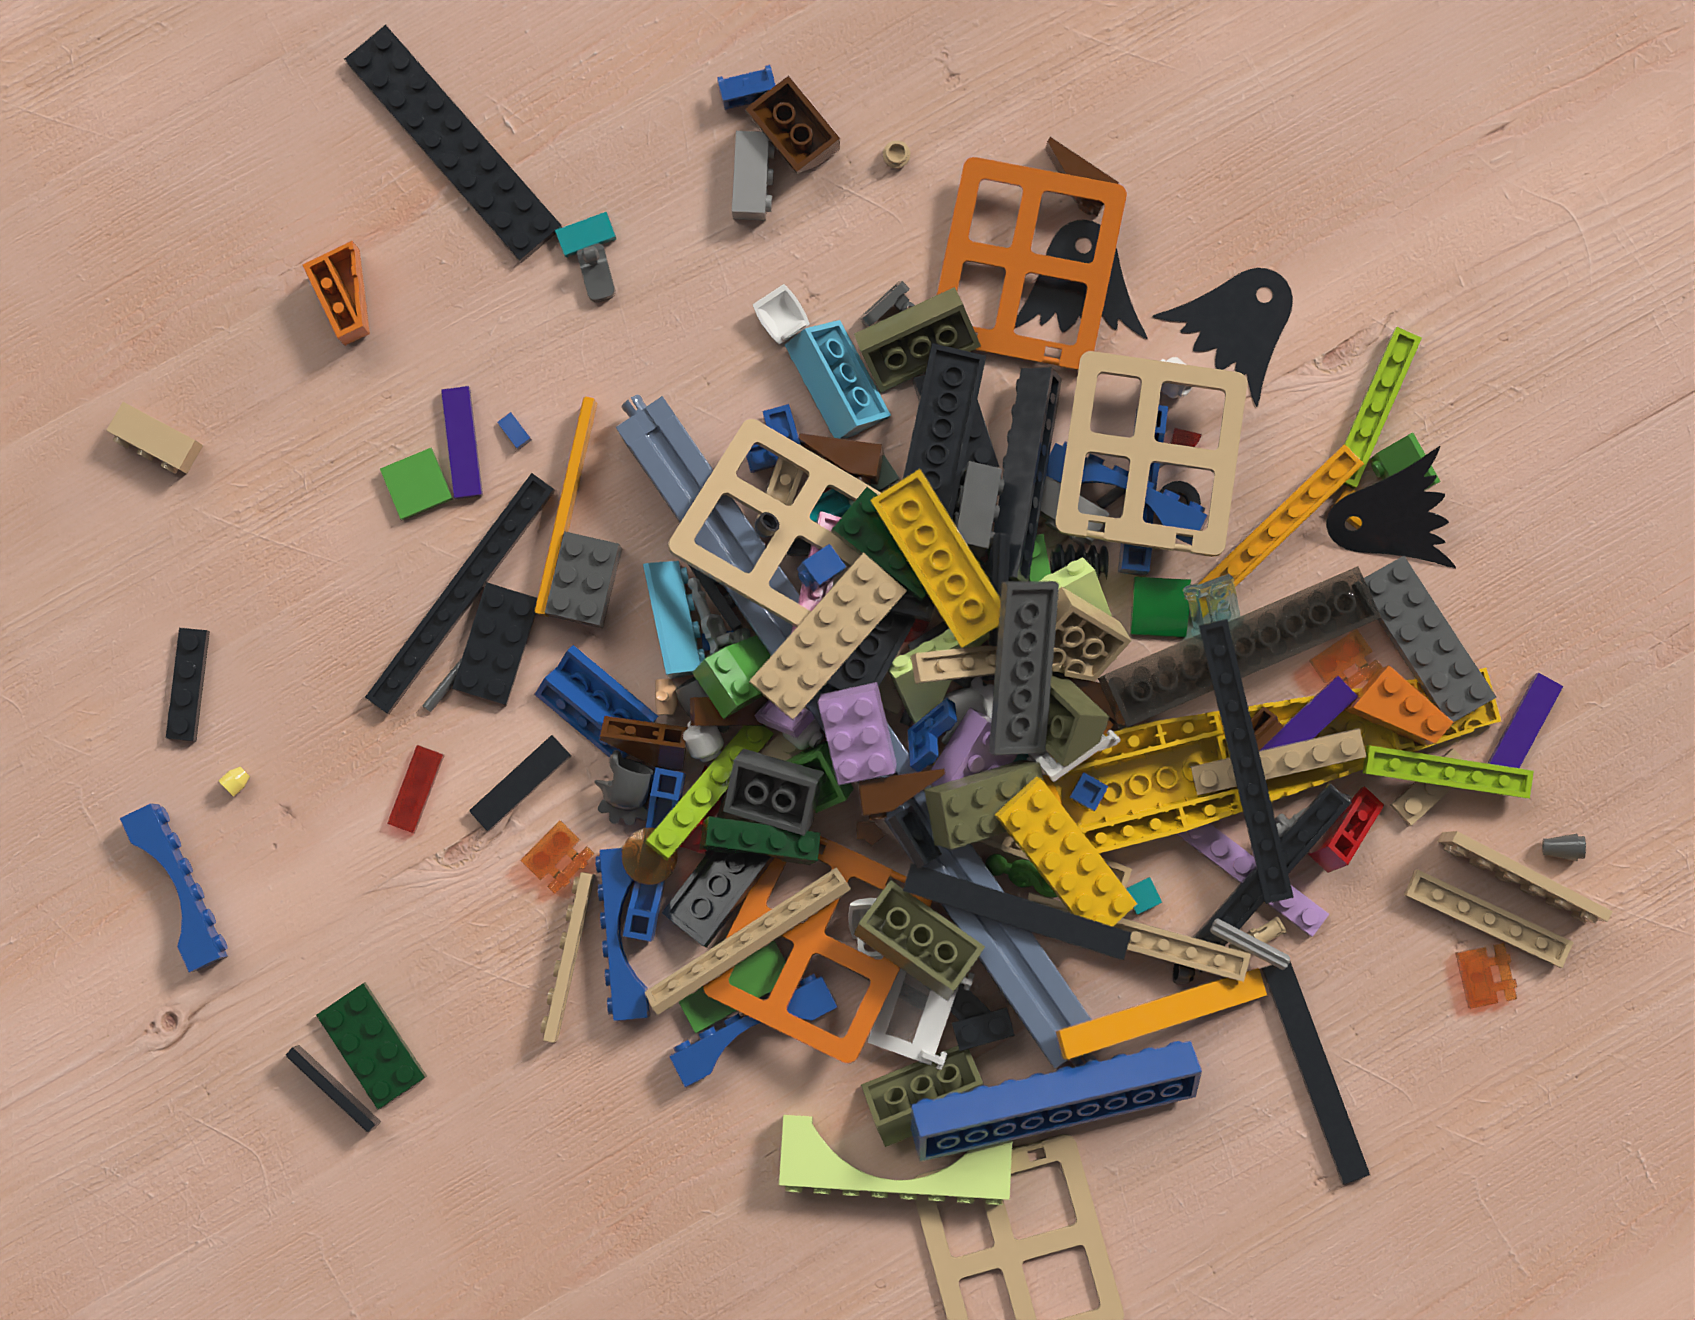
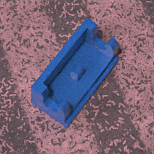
(745, 88)

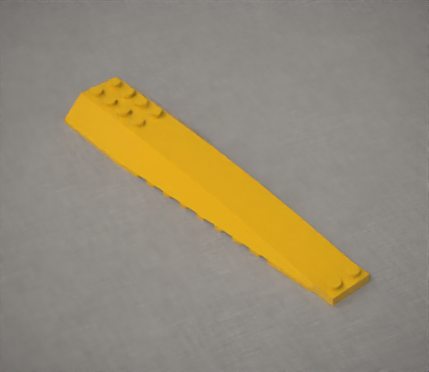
(1153, 782)

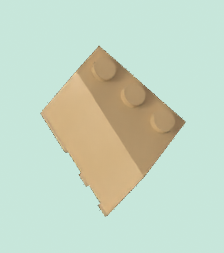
(1085, 638)

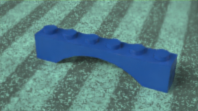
(1164, 504)
(1135, 558)
(645, 898)
(198, 939)
(627, 990)
(699, 1058)

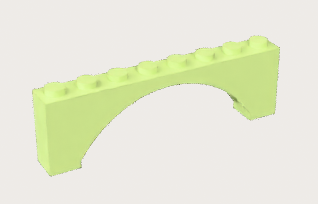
(921, 698)
(811, 1163)

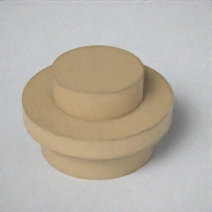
(896, 154)

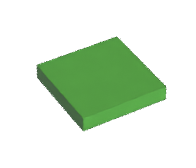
(416, 484)

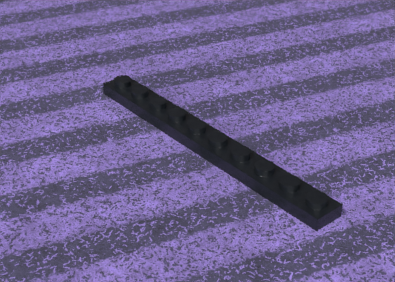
(460, 593)
(1245, 761)

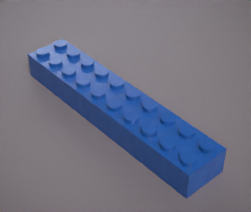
(1054, 1100)

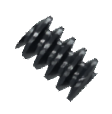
(1099, 561)

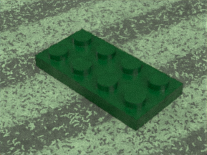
(868, 534)
(371, 1045)

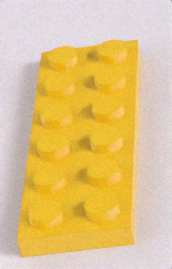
(940, 557)
(1064, 855)

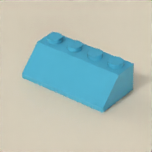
(837, 379)
(673, 617)

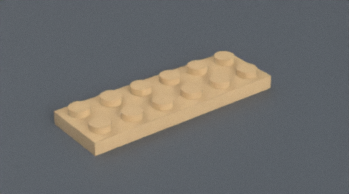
(827, 636)
(1530, 881)

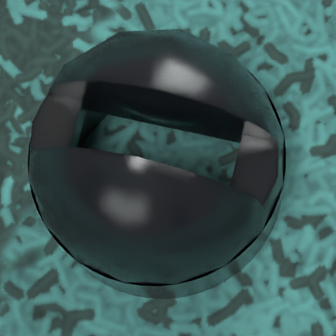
(766, 524)
(1182, 974)

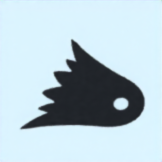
(1068, 297)
(1238, 322)
(1393, 516)

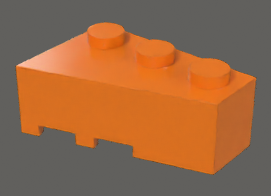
(341, 291)
(1399, 707)

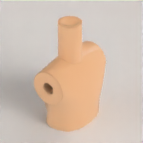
(665, 697)

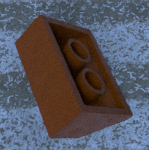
(794, 126)

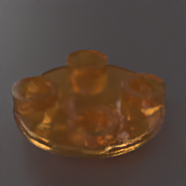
(643, 862)

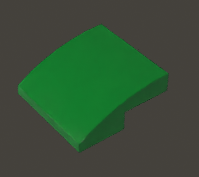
(1159, 607)

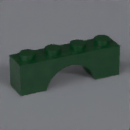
(754, 838)

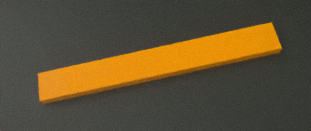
(567, 498)
(1286, 518)
(1159, 1014)

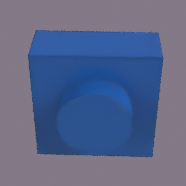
(1088, 792)

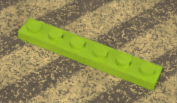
(1380, 397)
(1448, 771)
(704, 792)

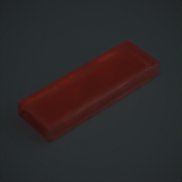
(415, 789)

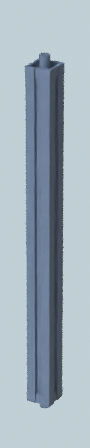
(1010, 953)

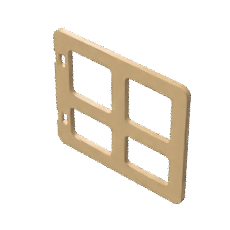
(1144, 450)
(793, 519)
(1010, 1252)

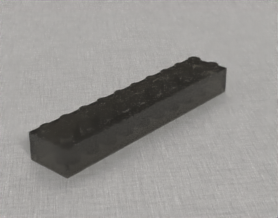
(1258, 641)

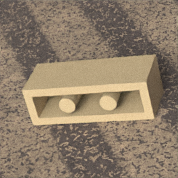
(154, 439)

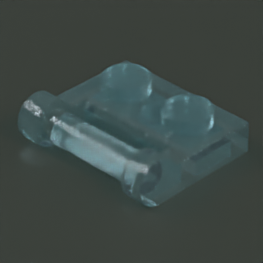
(1220, 600)

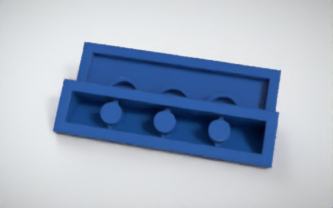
(585, 694)

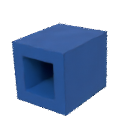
(820, 568)

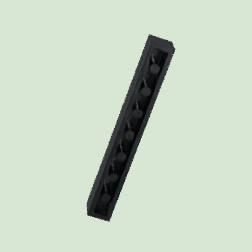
(1026, 466)

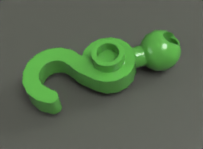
(1020, 872)

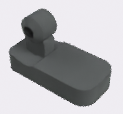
(596, 273)
(894, 296)

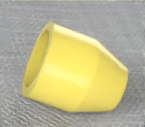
(234, 780)

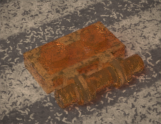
(1344, 654)
(551, 850)
(1478, 979)

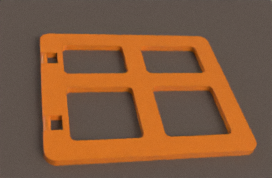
(1020, 260)
(808, 940)

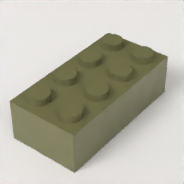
(966, 807)

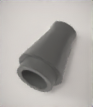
(1566, 847)

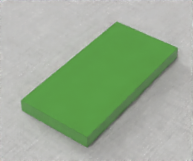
(753, 975)

